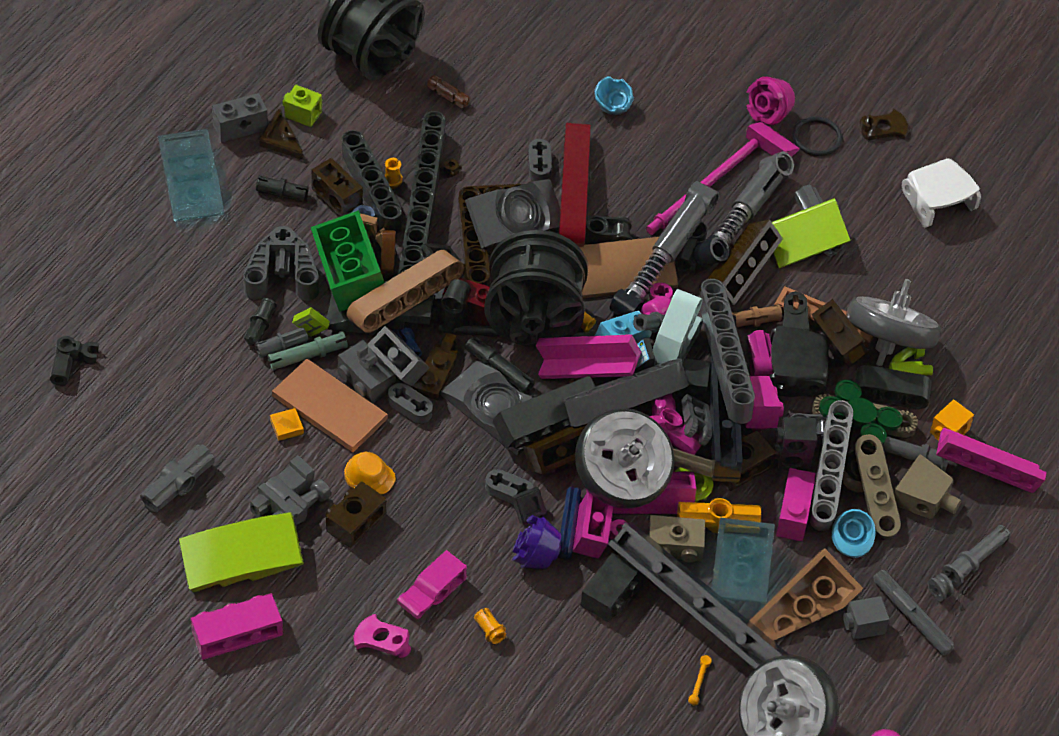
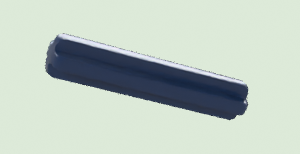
(569, 522)

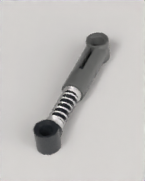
(698, 202)
(744, 208)

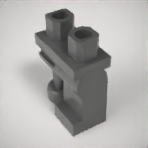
(283, 492)

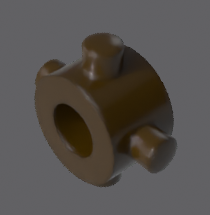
(451, 167)

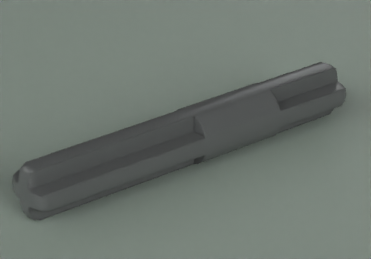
(913, 612)

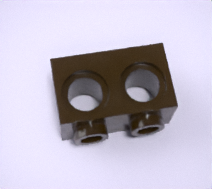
(336, 187)

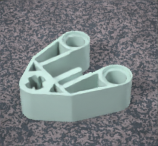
(678, 328)

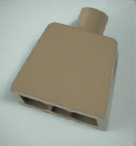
(926, 490)

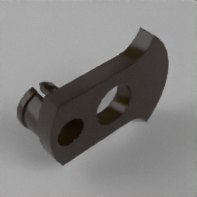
(895, 120)

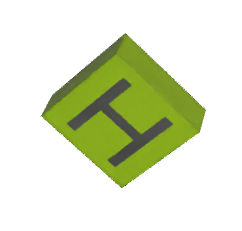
(311, 321)

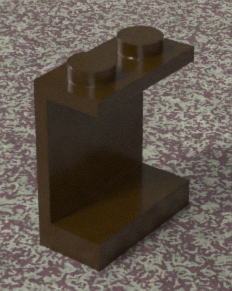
(840, 333)

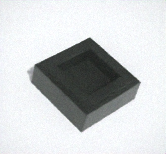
(528, 504)

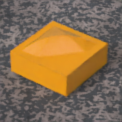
(286, 424)

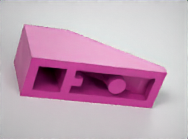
(796, 504)

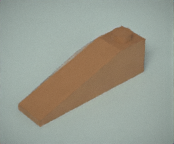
(809, 596)

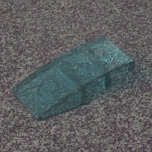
(190, 175)

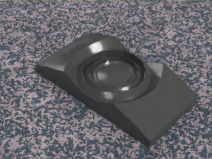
(513, 211)
(481, 395)

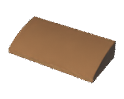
(617, 263)

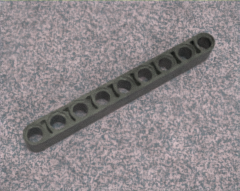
(423, 189)

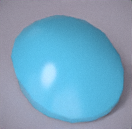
(853, 533)

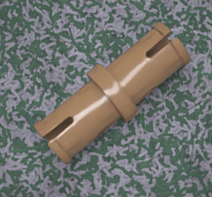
(756, 316)

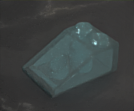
(743, 560)

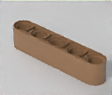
(405, 291)

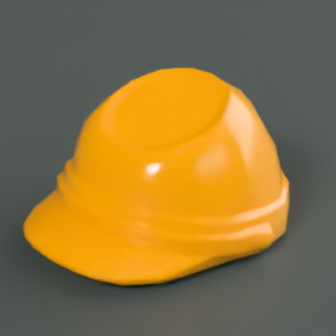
(371, 470)

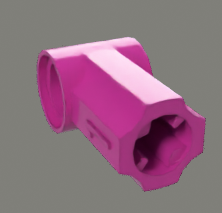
(760, 353)

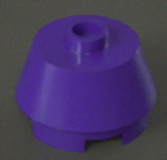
(537, 544)

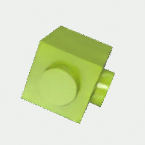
(302, 105)

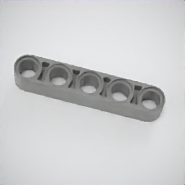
(831, 477)

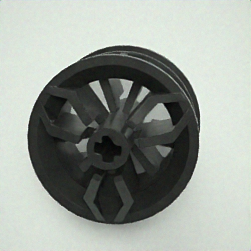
(372, 31)
(536, 287)

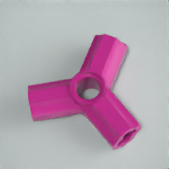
(666, 416)

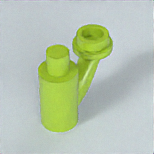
(917, 367)

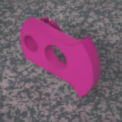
(394, 644)

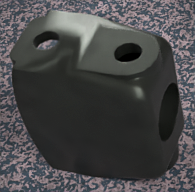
(799, 361)

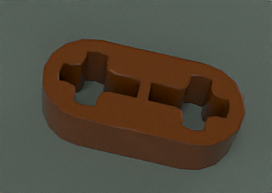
(388, 254)

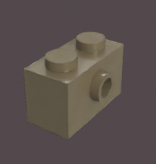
(679, 536)

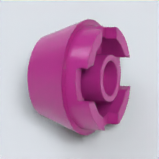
(770, 100)

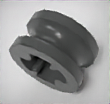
(940, 587)

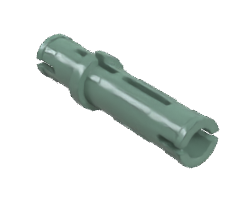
(318, 347)

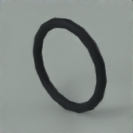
(819, 119)

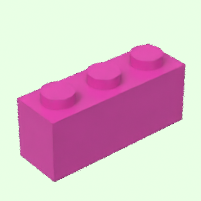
(236, 626)

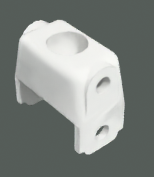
(939, 187)

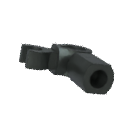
(67, 350)

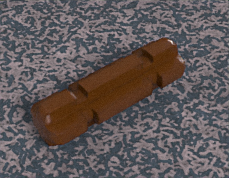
(448, 91)

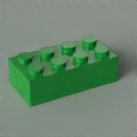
(347, 258)

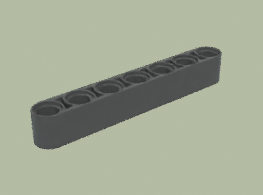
(726, 351)

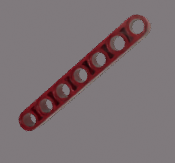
(575, 182)

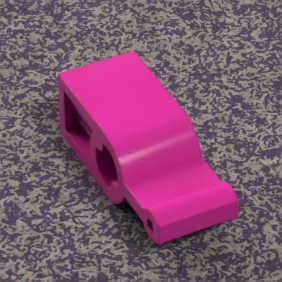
(433, 584)

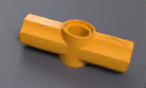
(718, 507)

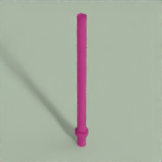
(662, 220)

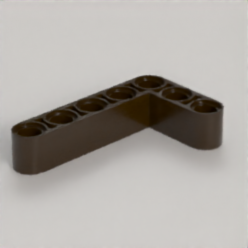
(474, 257)

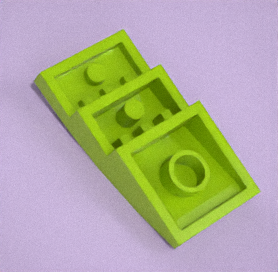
(241, 551)

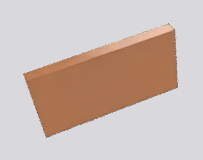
(330, 405)

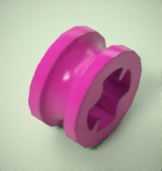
(662, 288)

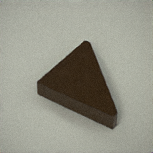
(280, 137)

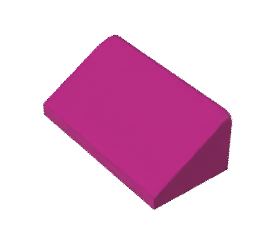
(770, 140)

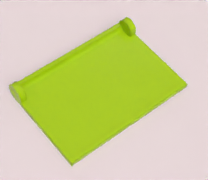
(810, 232)

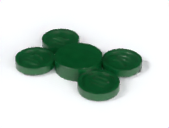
(863, 411)

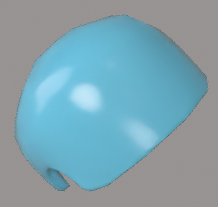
(613, 95)

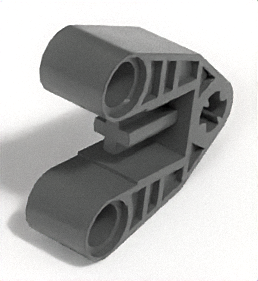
(282, 247)

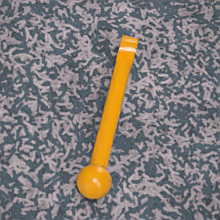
(705, 661)

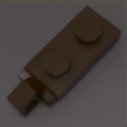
(441, 363)

